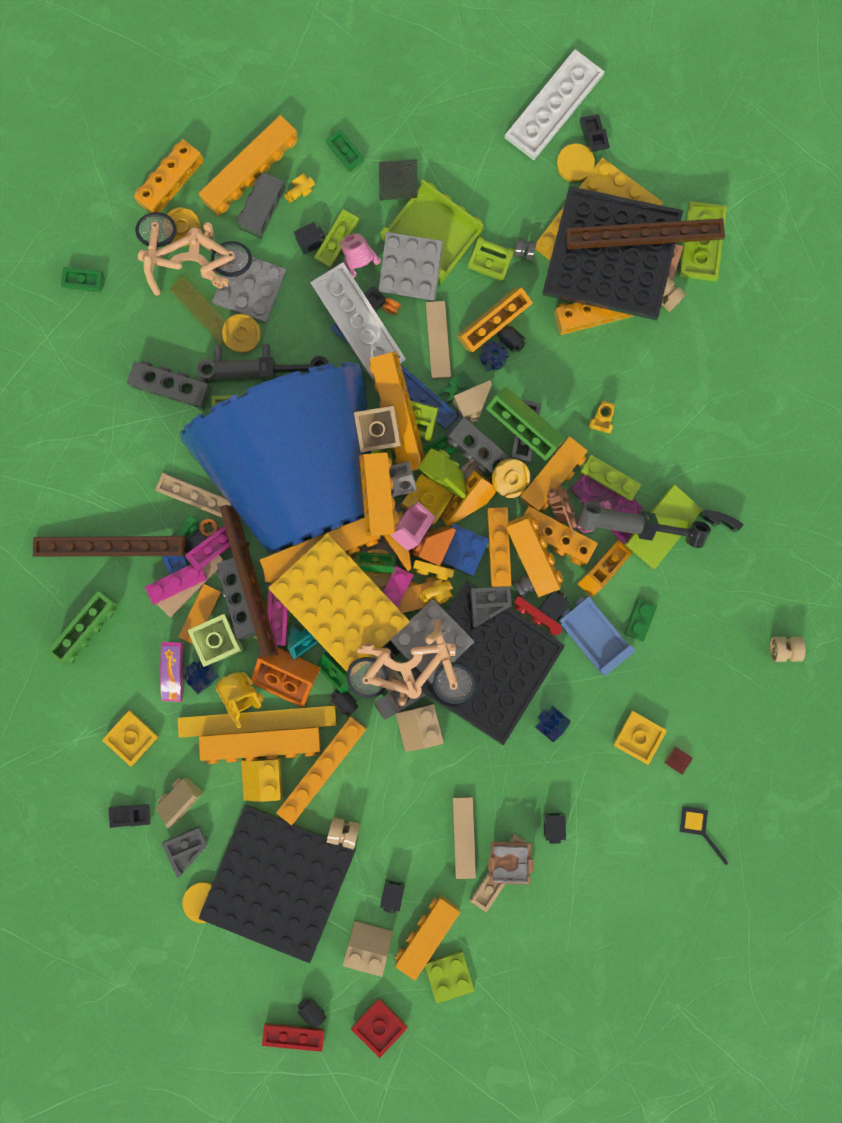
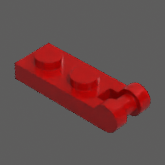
(537, 616)

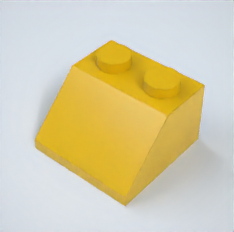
(262, 780)

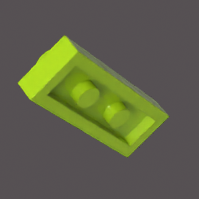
(331, 247)
(610, 478)

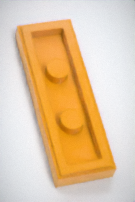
(201, 610)

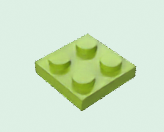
(449, 977)

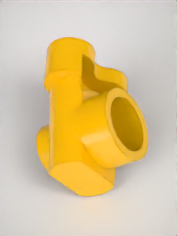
(302, 186)
(601, 422)
(440, 591)

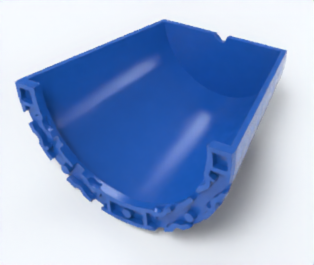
(287, 453)

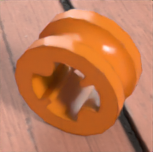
(391, 306)
(207, 521)

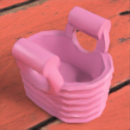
(357, 253)

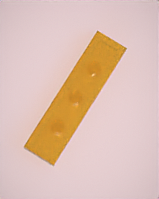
(199, 307)

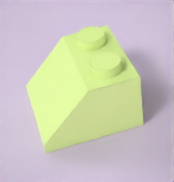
(215, 640)

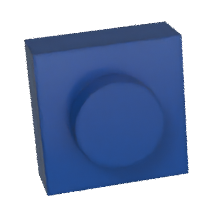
(174, 563)

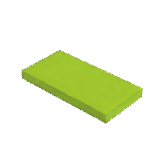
(702, 258)
(672, 510)

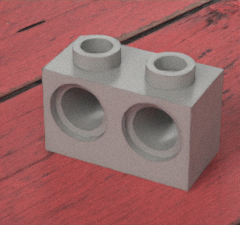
(402, 479)

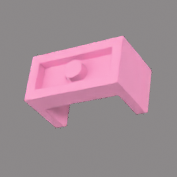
(413, 526)

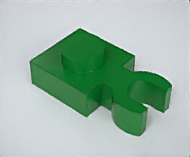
(457, 385)

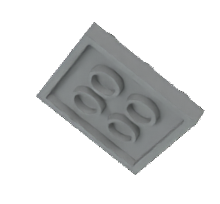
(411, 266)
(253, 291)
(421, 626)

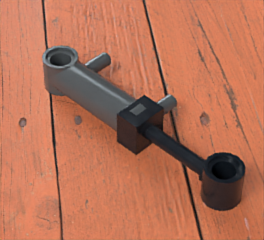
(250, 369)
(643, 524)

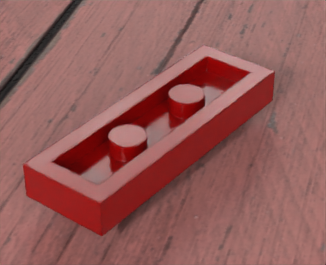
(293, 1037)

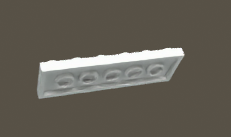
(554, 104)
(354, 316)

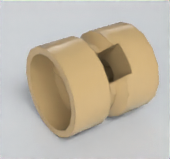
(672, 295)
(790, 649)
(339, 827)

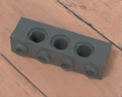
(139, 380)
(478, 440)
(226, 572)

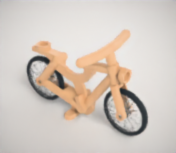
(160, 229)
(451, 682)

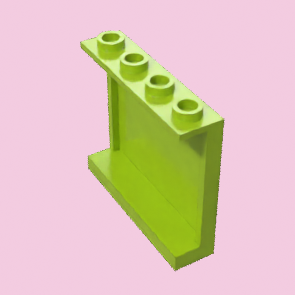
(438, 218)

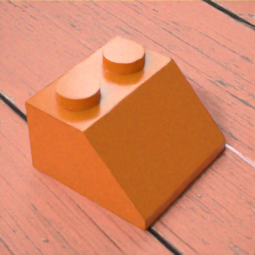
(434, 545)

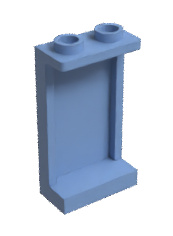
(595, 635)

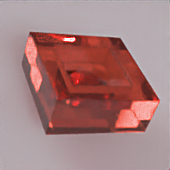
(678, 760)

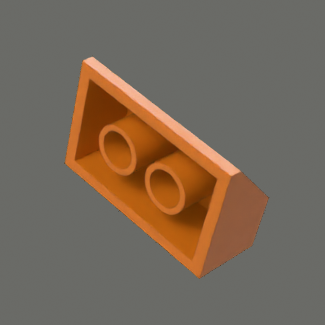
(286, 677)

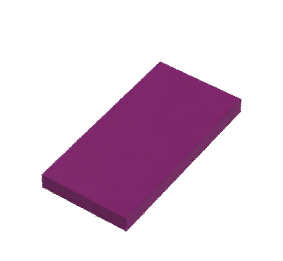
(589, 490)

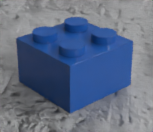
(465, 551)

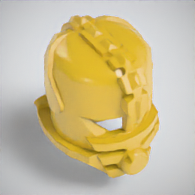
(238, 694)

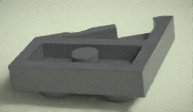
(488, 603)
(184, 849)

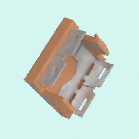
(510, 862)

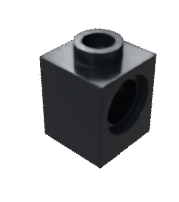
(309, 237)
(554, 604)
(554, 827)
(392, 896)

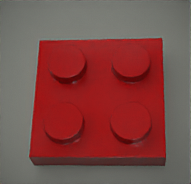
(379, 1027)

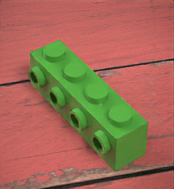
(525, 423)
(82, 628)

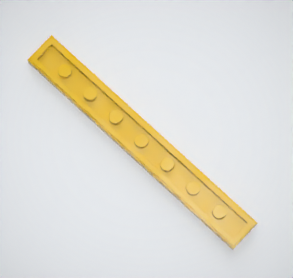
(257, 721)

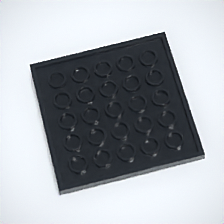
(613, 277)
(507, 663)
(277, 884)

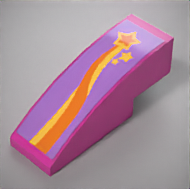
(171, 671)

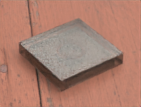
(398, 179)

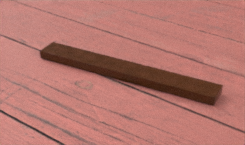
(645, 233)
(109, 546)
(249, 582)

